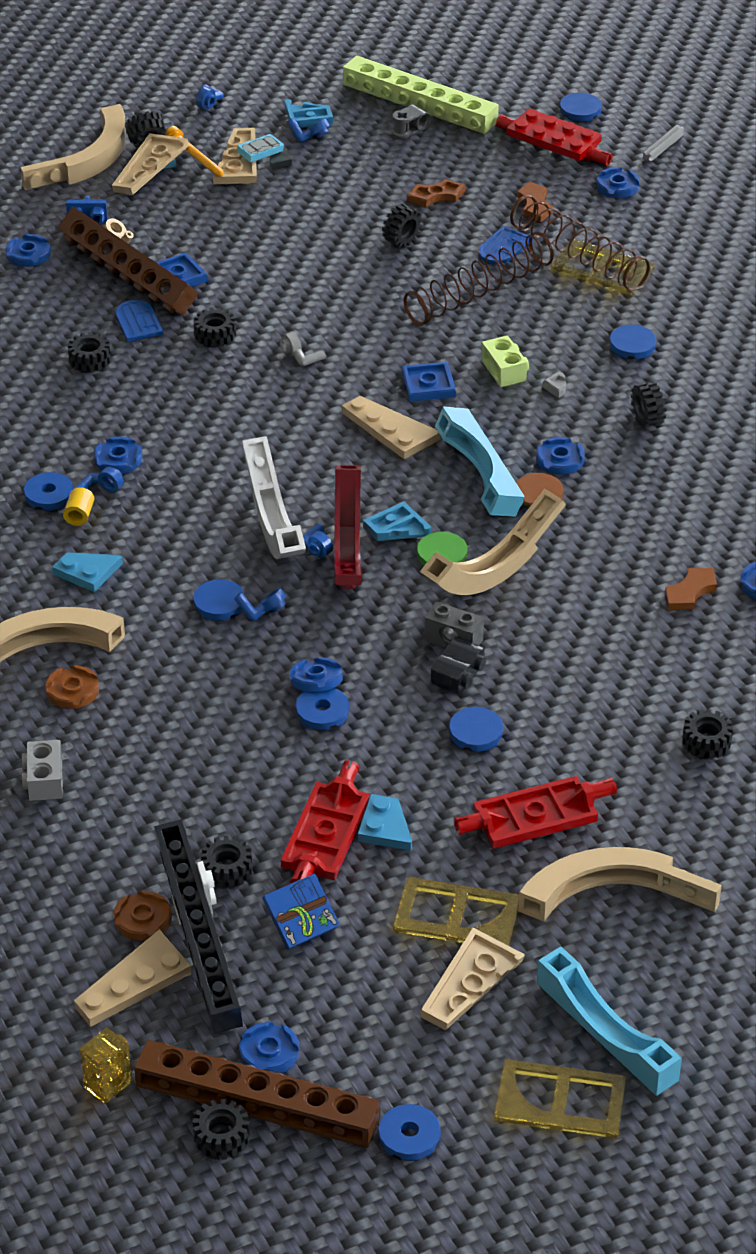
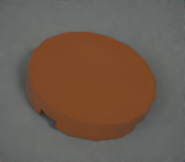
(534, 483)
(72, 687)
(142, 915)

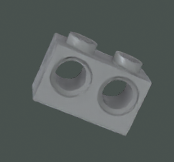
(43, 769)

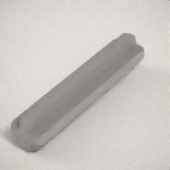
(663, 143)

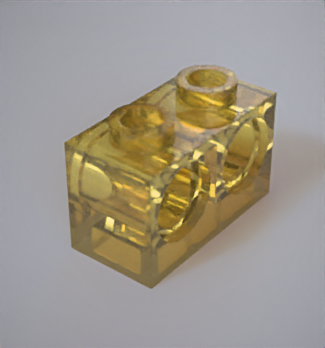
(106, 1065)

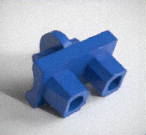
(92, 208)

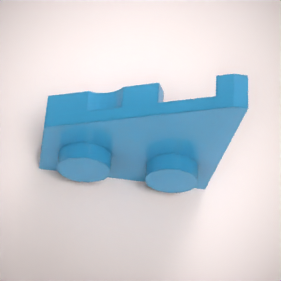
(308, 113)
(396, 523)
(87, 569)
(385, 824)

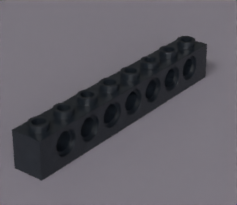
(198, 927)

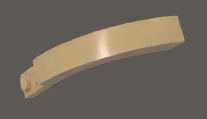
(86, 162)
(503, 559)
(61, 625)
(613, 866)

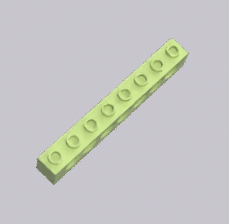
(427, 95)

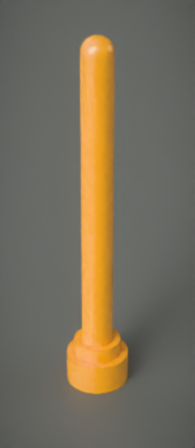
(176, 132)

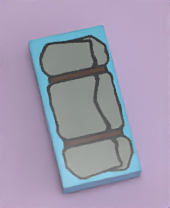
(260, 148)

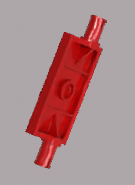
(555, 136)
(536, 811)
(326, 827)

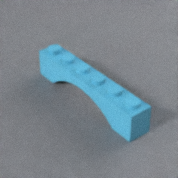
(462, 431)
(642, 1055)

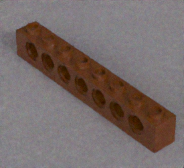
(128, 261)
(260, 1092)

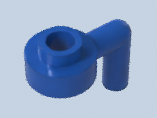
(207, 97)
(317, 129)
(109, 479)
(317, 541)
(273, 601)

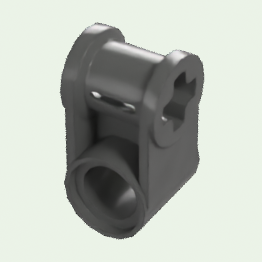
(409, 121)

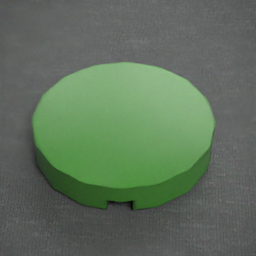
(445, 543)

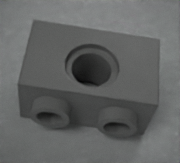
(446, 623)

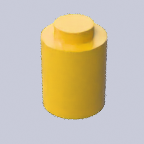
(78, 506)

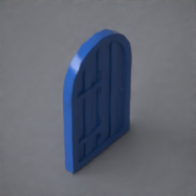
(502, 238)
(137, 320)

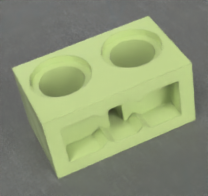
(504, 361)

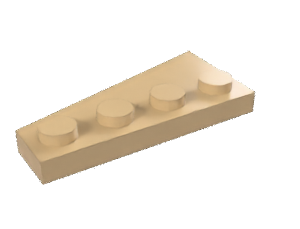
(147, 161)
(235, 167)
(390, 427)
(471, 975)
(137, 976)

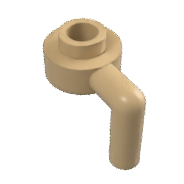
(118, 229)

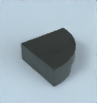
(280, 160)

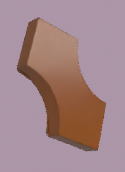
(427, 194)
(539, 194)
(685, 593)

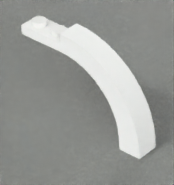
(280, 535)

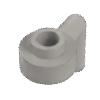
(292, 346)

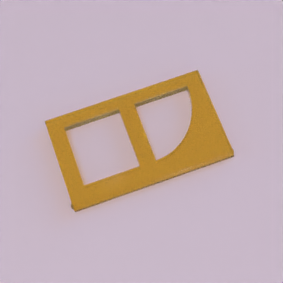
(596, 277)
(498, 928)
(517, 1110)

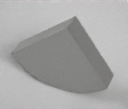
(555, 384)

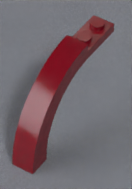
(347, 526)

